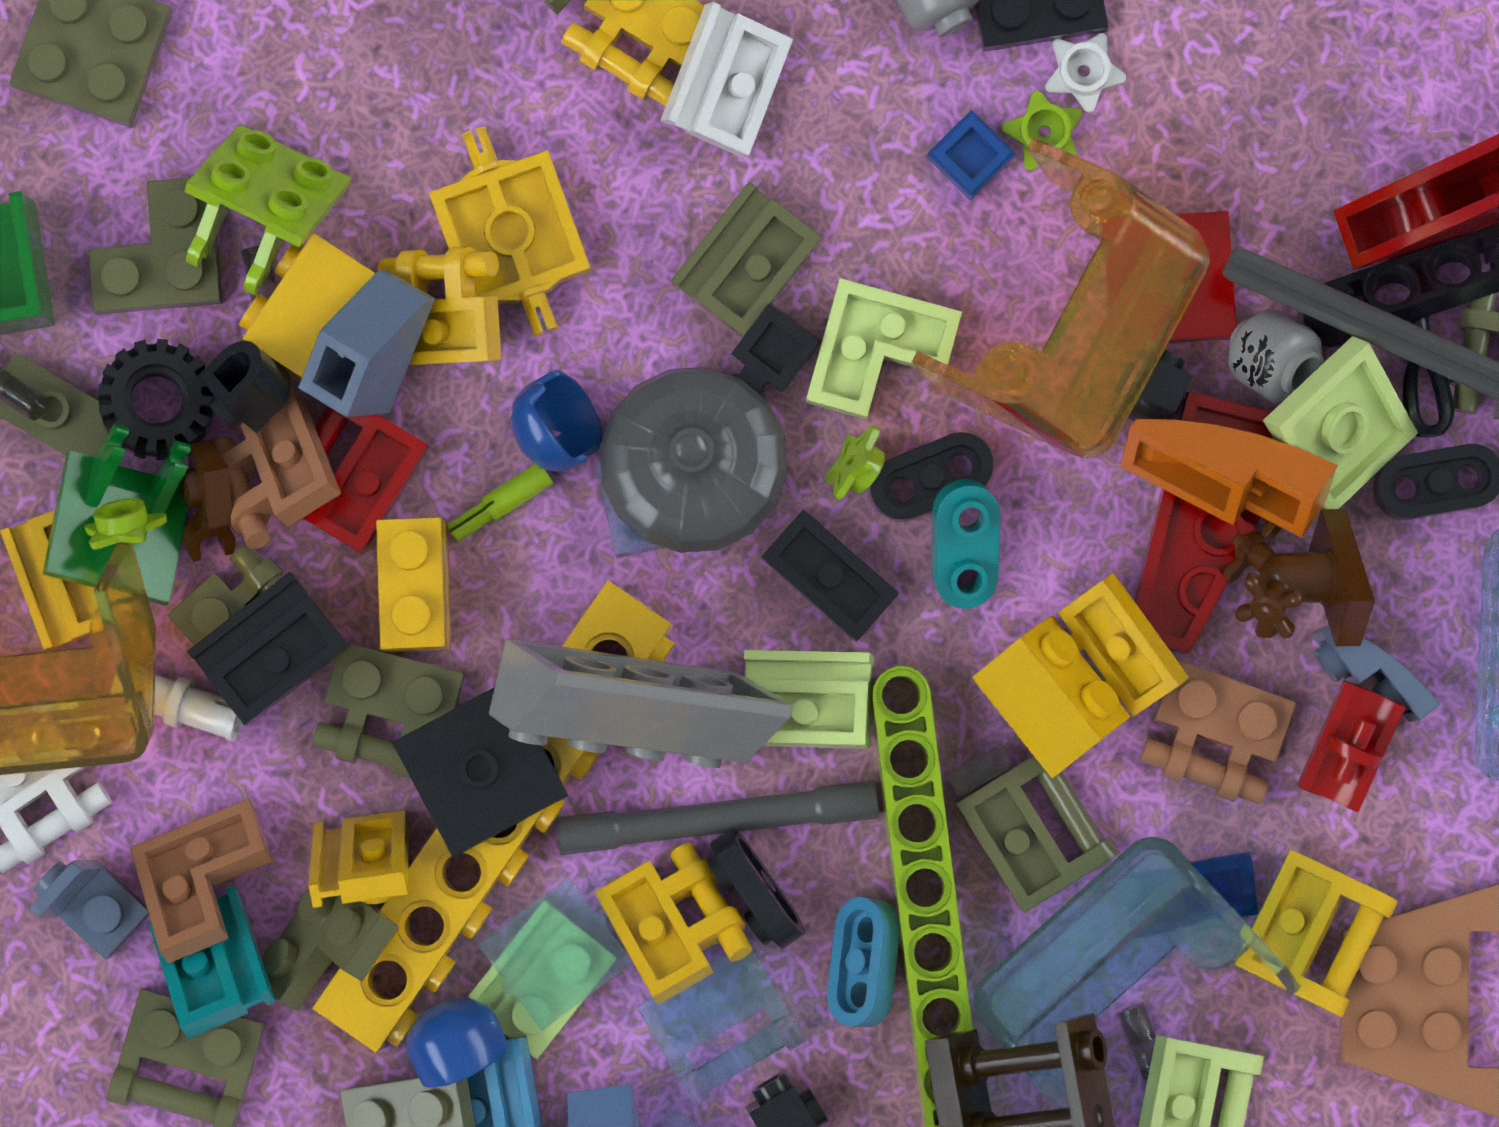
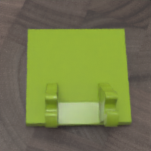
(267, 185)

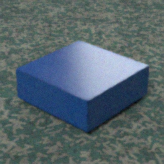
(971, 155)

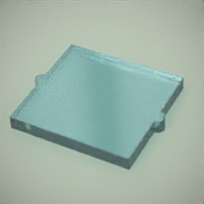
(555, 953)

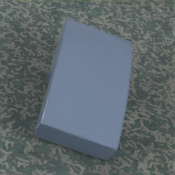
(1362, 661)

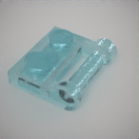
(712, 1007)

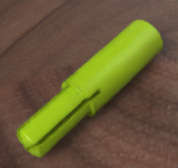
(501, 501)

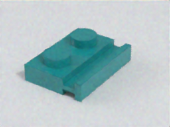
(220, 979)

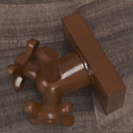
(1326, 575)

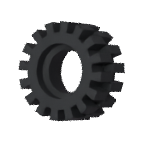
(151, 361)

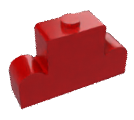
(1424, 207)

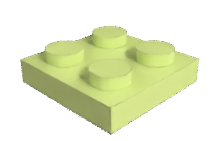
(1346, 417)

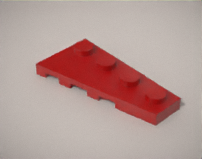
(1190, 546)

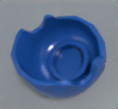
(557, 405)
(454, 1041)

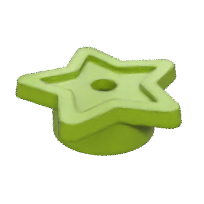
(1039, 114)
(857, 464)
(122, 522)

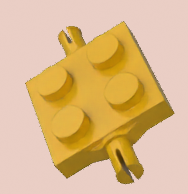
(520, 217)

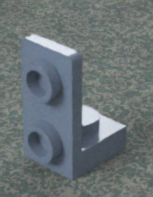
(90, 904)

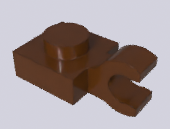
(208, 489)

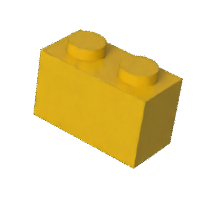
(313, 290)
(413, 585)
(1051, 696)

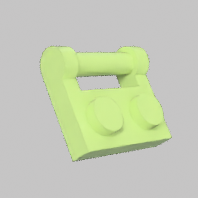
(1186, 1081)

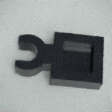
(774, 350)

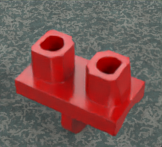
(1351, 745)

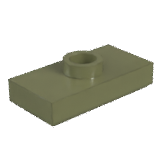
(71, 417)

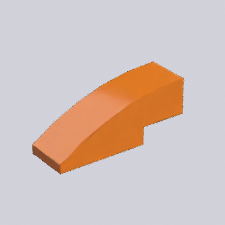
(1230, 471)

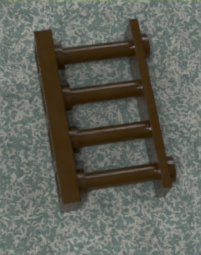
(962, 1068)

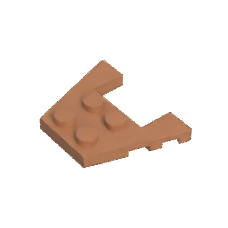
(1413, 1001)

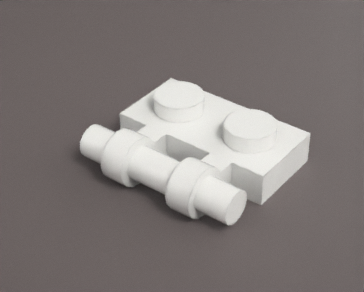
(72, 812)

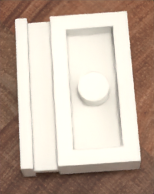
(727, 79)

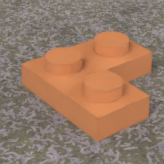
(183, 867)

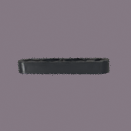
(1418, 274)

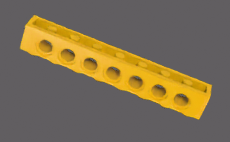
(381, 1019)

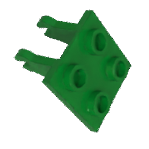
(97, 480)

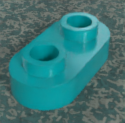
(965, 547)

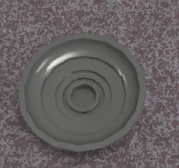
(693, 459)

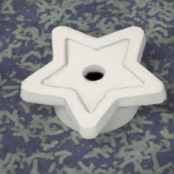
(1090, 54)

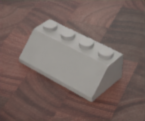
(632, 704)

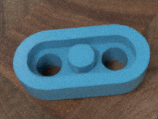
(863, 962)

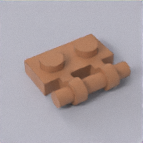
(291, 469)
(1224, 713)

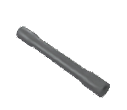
(612, 829)

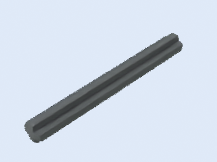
(1363, 320)

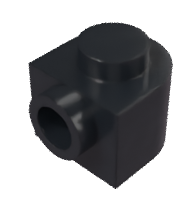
(246, 385)
(1163, 390)
(781, 1106)

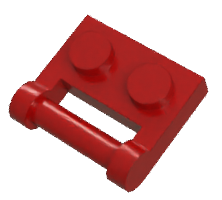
(368, 476)

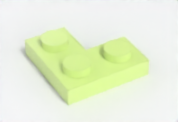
(871, 327)

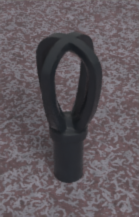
(1442, 394)

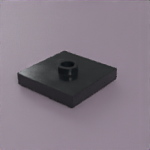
(477, 775)

